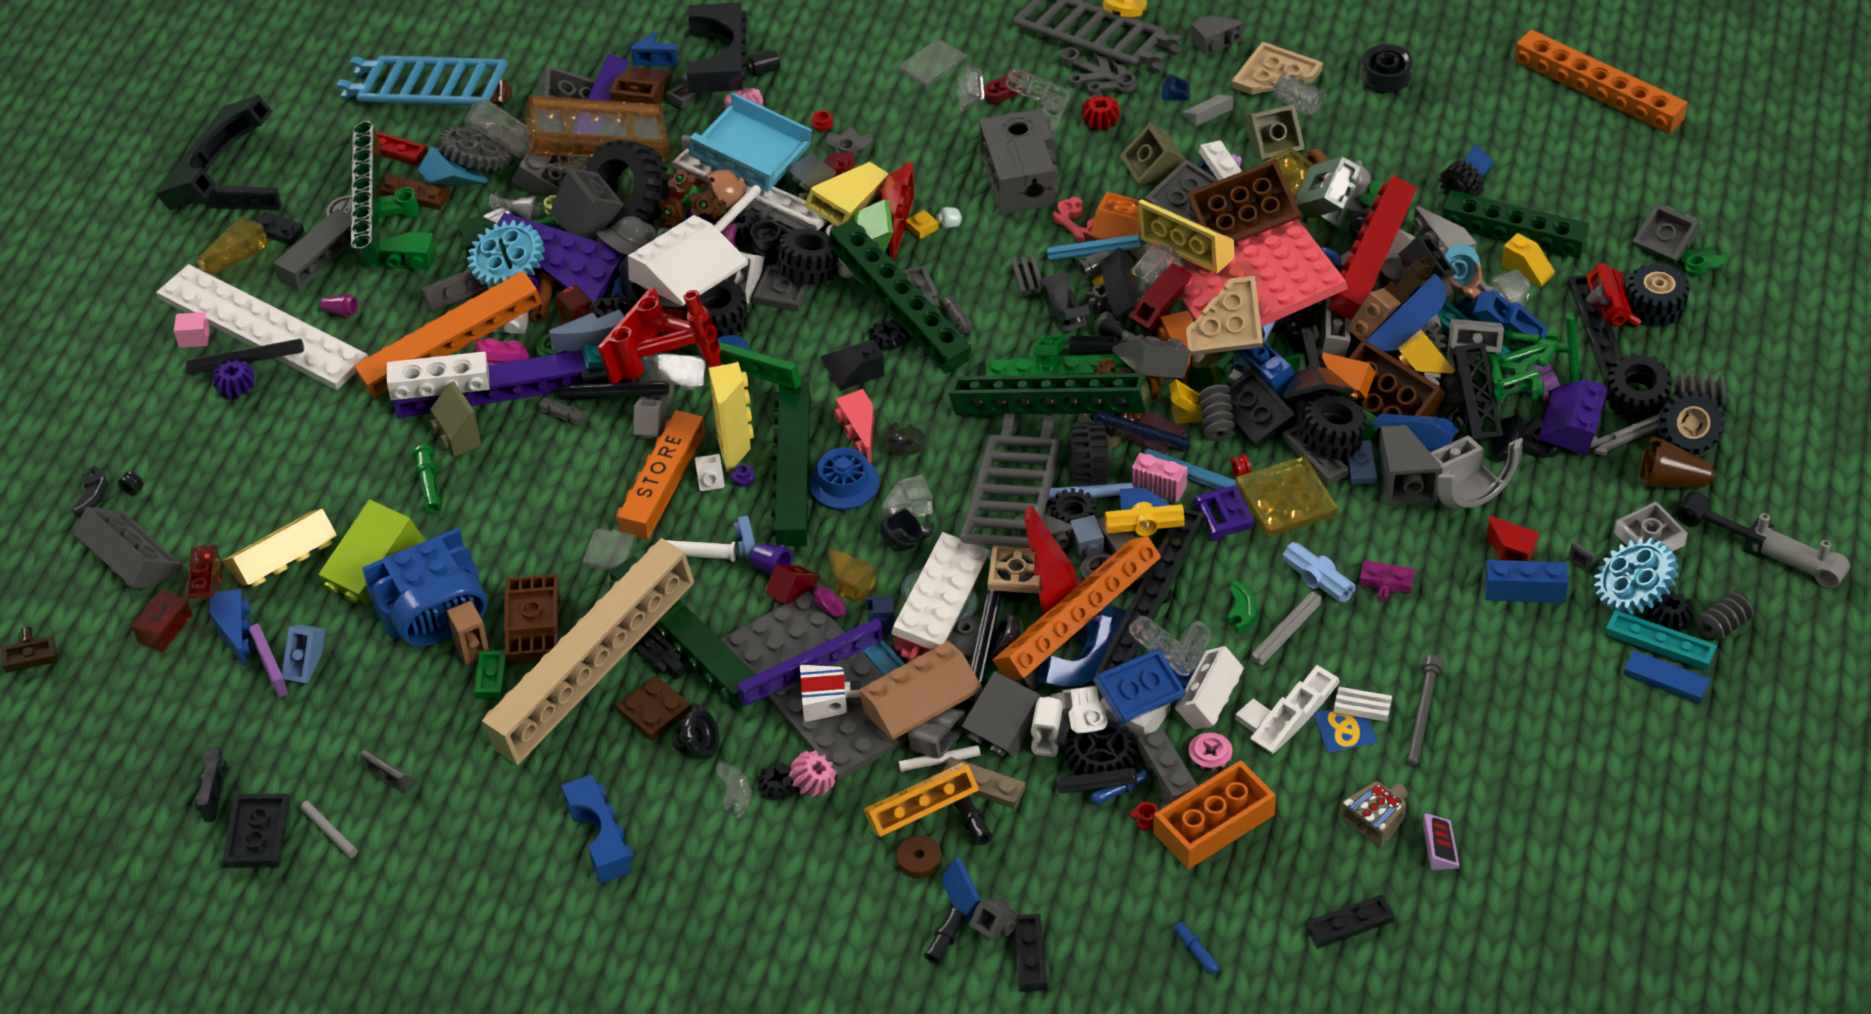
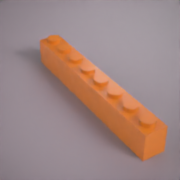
(453, 330)

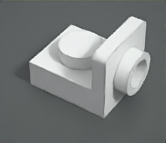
(709, 472)

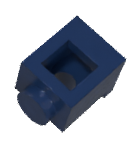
(883, 609)

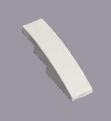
(1295, 710)

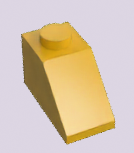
(1528, 258)
(1423, 355)

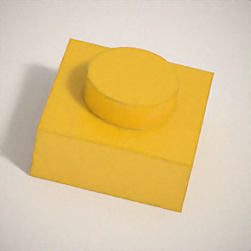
(922, 224)

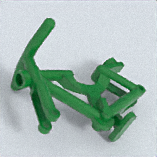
(1536, 354)

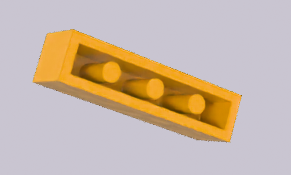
(921, 799)

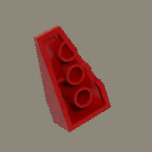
(901, 193)
(1056, 571)

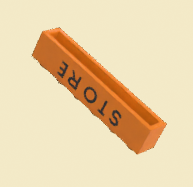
(661, 474)

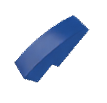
(1512, 316)

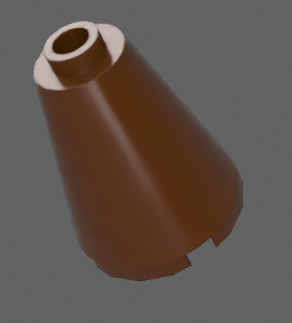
(1673, 467)

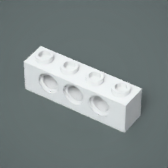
(432, 375)

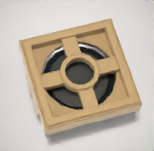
(1015, 575)

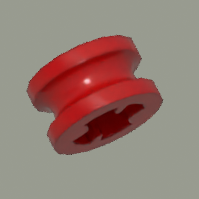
(1240, 466)

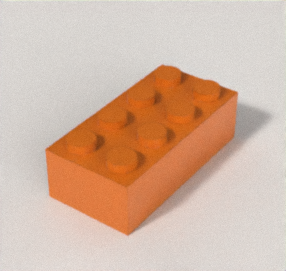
(1214, 814)

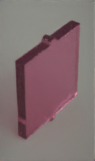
(1158, 422)

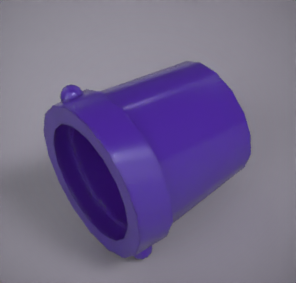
(767, 556)

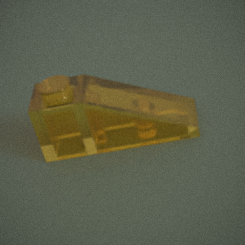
(235, 245)

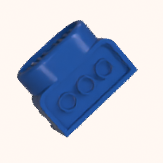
(420, 585)

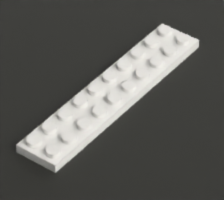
(261, 324)

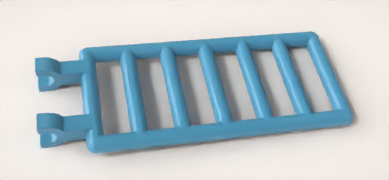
(383, 96)

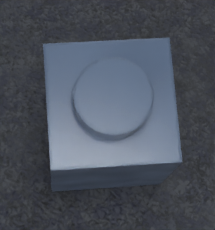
(1087, 537)

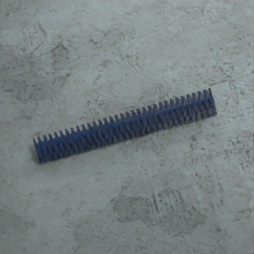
(1142, 430)

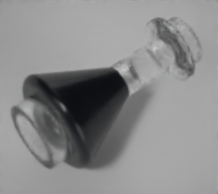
(1110, 326)

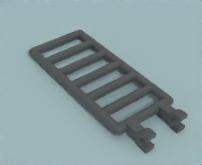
(1141, 55)
(1006, 438)

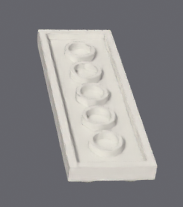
(940, 592)

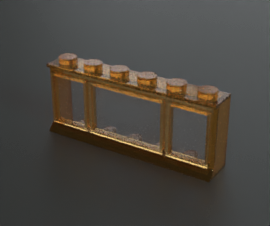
(583, 125)

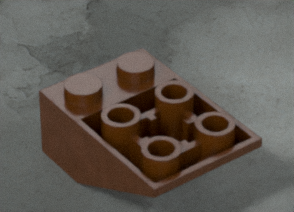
(641, 85)

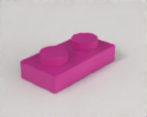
(501, 350)

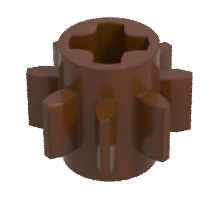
(501, 92)

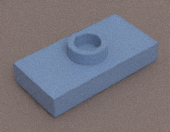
(1362, 465)

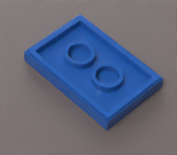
(1139, 686)

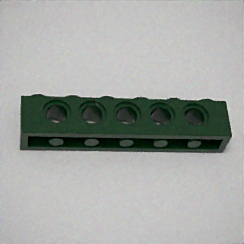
(1505, 220)

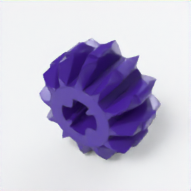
(233, 379)

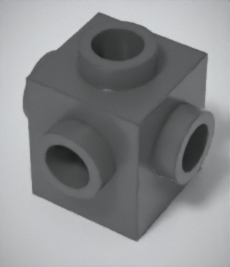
(994, 918)

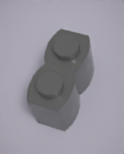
(938, 733)

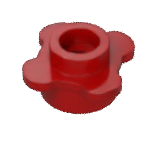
(1142, 810)

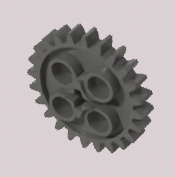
(473, 149)

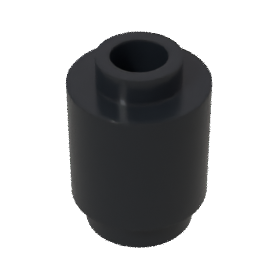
(763, 62)

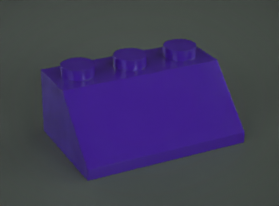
(1573, 415)

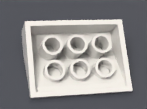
(684, 260)

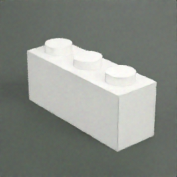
(1209, 688)

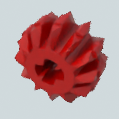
(1100, 112)

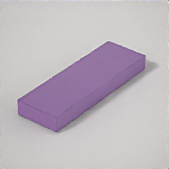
(268, 660)

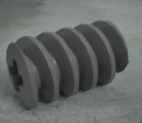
(1714, 389)
(1217, 413)
(1724, 616)

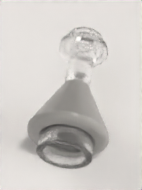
(526, 208)

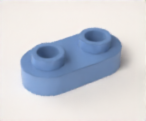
(743, 530)

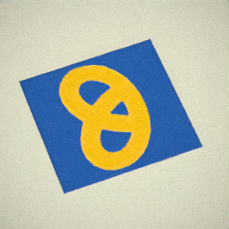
(1343, 730)

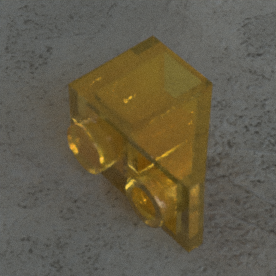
(851, 576)

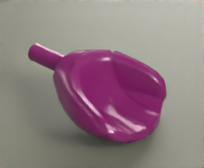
(828, 601)

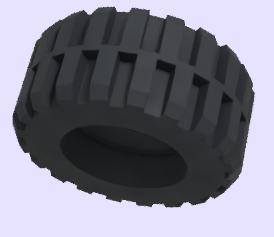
(648, 173)

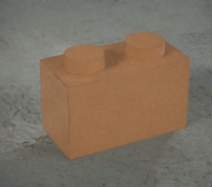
(467, 632)

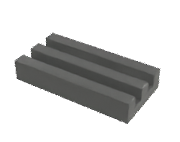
(1025, 263)

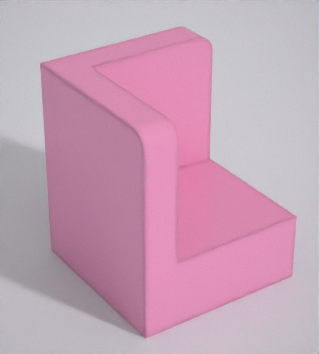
(191, 329)

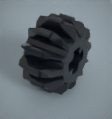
(744, 222)
(1673, 611)

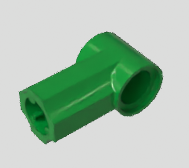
(402, 203)

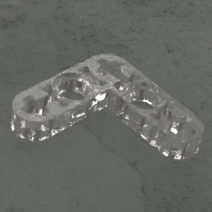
(1050, 101)
(1176, 652)

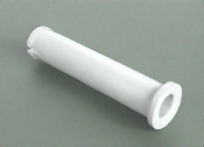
(707, 550)

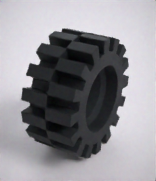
(1460, 172)
(1070, 501)

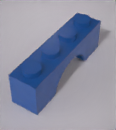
(587, 804)

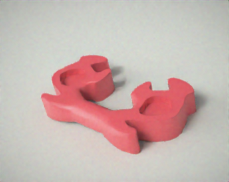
(1073, 209)

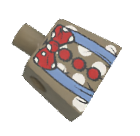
(1376, 811)

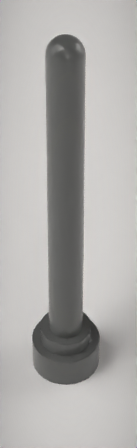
(1431, 667)

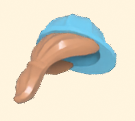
(1468, 268)

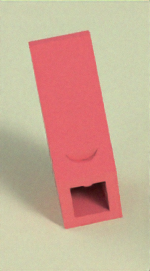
(857, 417)

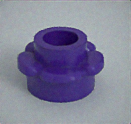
(743, 475)

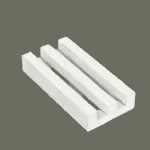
(1364, 702)

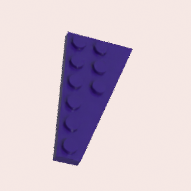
(574, 259)

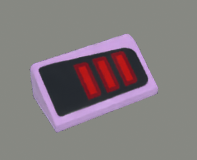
(1440, 843)

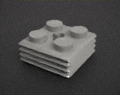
(1652, 523)

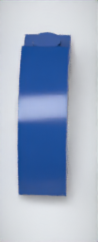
(1065, 673)

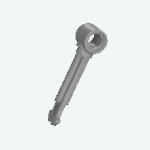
(1625, 435)

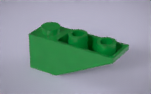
(407, 251)

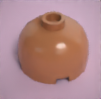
(726, 186)

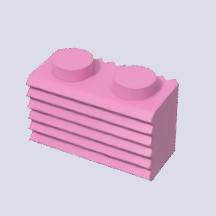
(1159, 476)

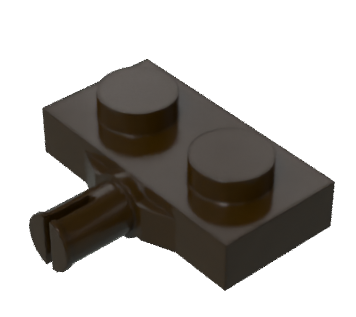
(28, 652)

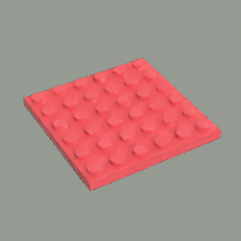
(1287, 272)

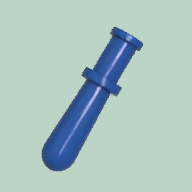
(1105, 794)
(1192, 943)

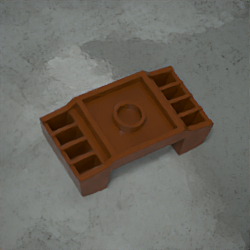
(531, 617)

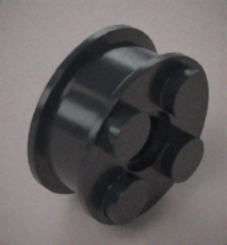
(1386, 68)

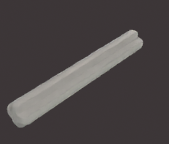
(1286, 628)

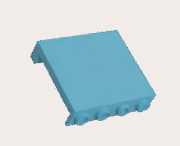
(751, 143)

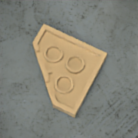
(1268, 64)
(1228, 320)

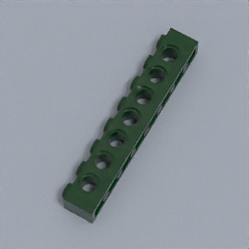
(899, 296)
(1050, 394)

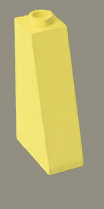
(846, 193)

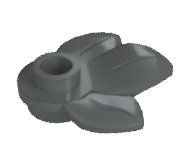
(849, 141)

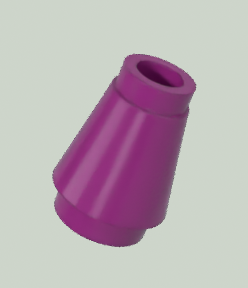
(341, 305)

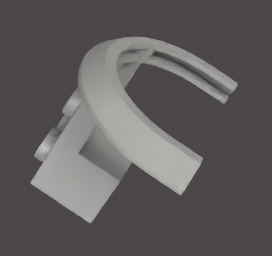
(1472, 332)
(1465, 479)

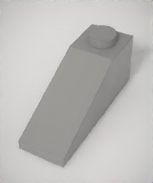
(651, 414)

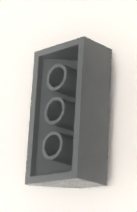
(125, 547)

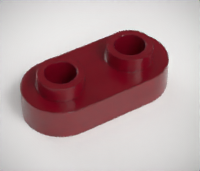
(998, 90)

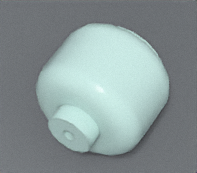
(949, 217)

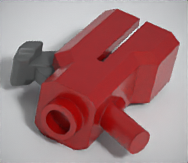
(1610, 296)

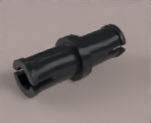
(973, 820)
(945, 936)

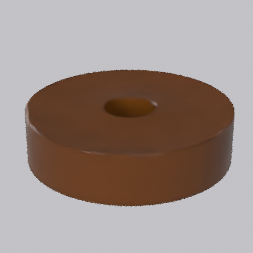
(923, 866)

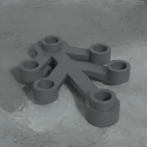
(1123, 82)

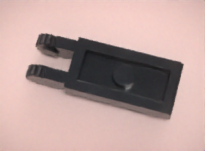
(211, 784)

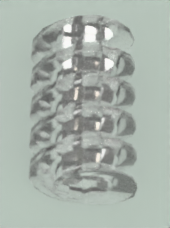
(1296, 92)

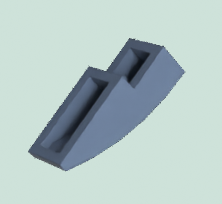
(584, 331)

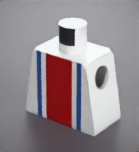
(825, 691)

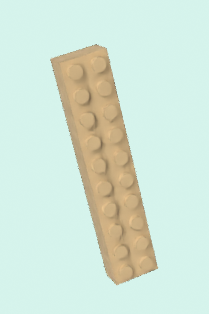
(588, 651)

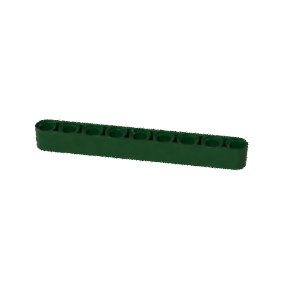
(365, 194)

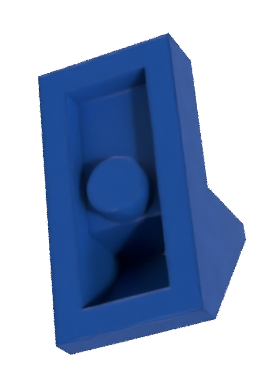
(650, 53)

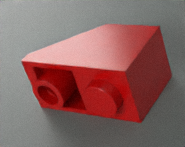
(1511, 541)

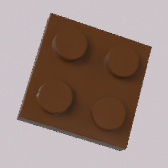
(653, 708)

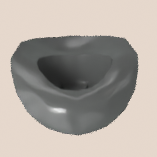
(628, 235)

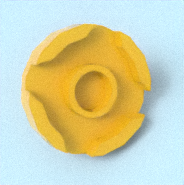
(1127, 8)

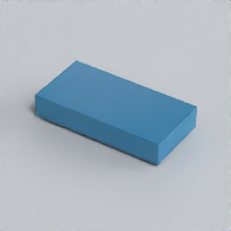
(883, 657)

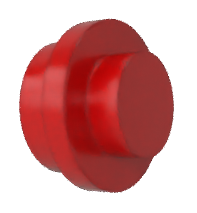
(822, 120)

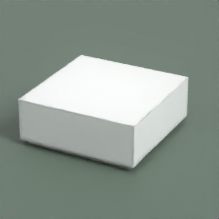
(1252, 715)

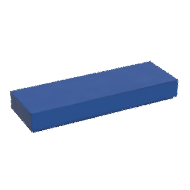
(1666, 676)

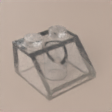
(675, 369)

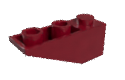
(1160, 298)

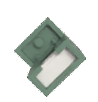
(1328, 190)

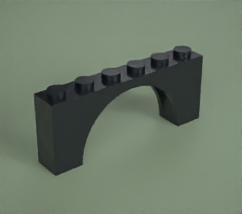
(729, 67)

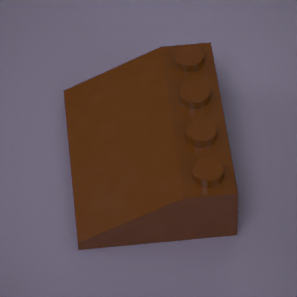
(1245, 202)
(1396, 386)

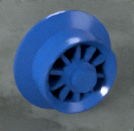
(843, 479)

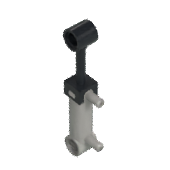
(1761, 539)

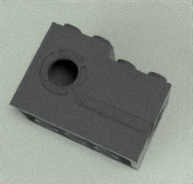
(1019, 160)

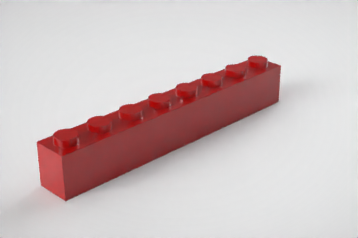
(1374, 245)

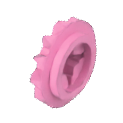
(1210, 742)

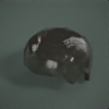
(904, 440)

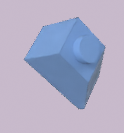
(302, 652)

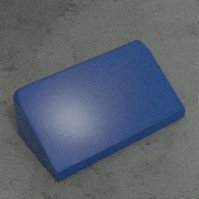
(961, 888)

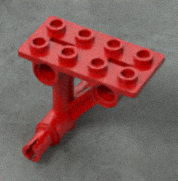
(651, 331)

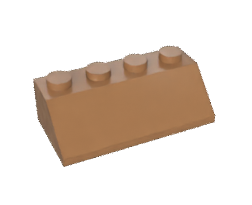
(919, 690)

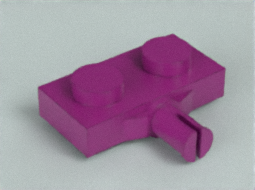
(1386, 578)

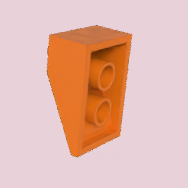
(1116, 217)

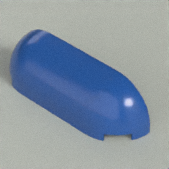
(1410, 316)

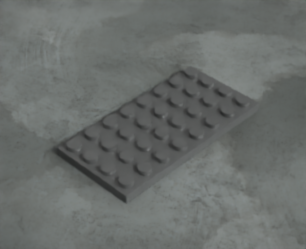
(790, 630)

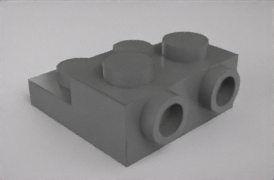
(1667, 233)

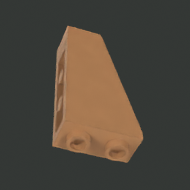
(1373, 313)

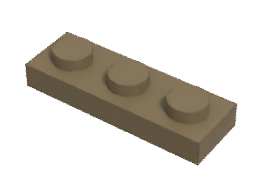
(993, 785)

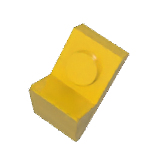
(1185, 403)

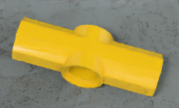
(1144, 519)

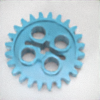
(522, 246)
(1636, 576)

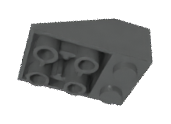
(534, 176)

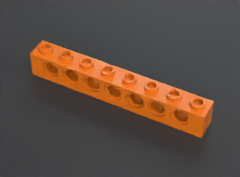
(1601, 81)
(1076, 608)

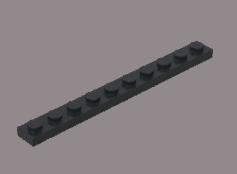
(1153, 589)

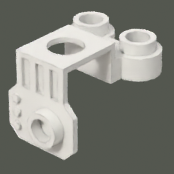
(1086, 711)

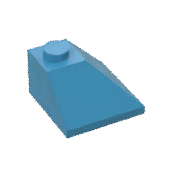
(442, 171)

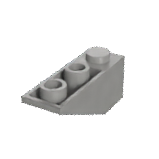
(1441, 230)

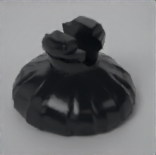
(1004, 635)
(698, 734)

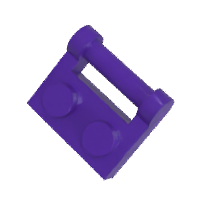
(1231, 509)

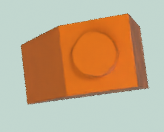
(1354, 372)

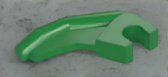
(1245, 608)

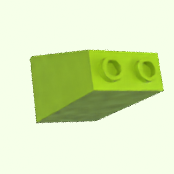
(372, 536)

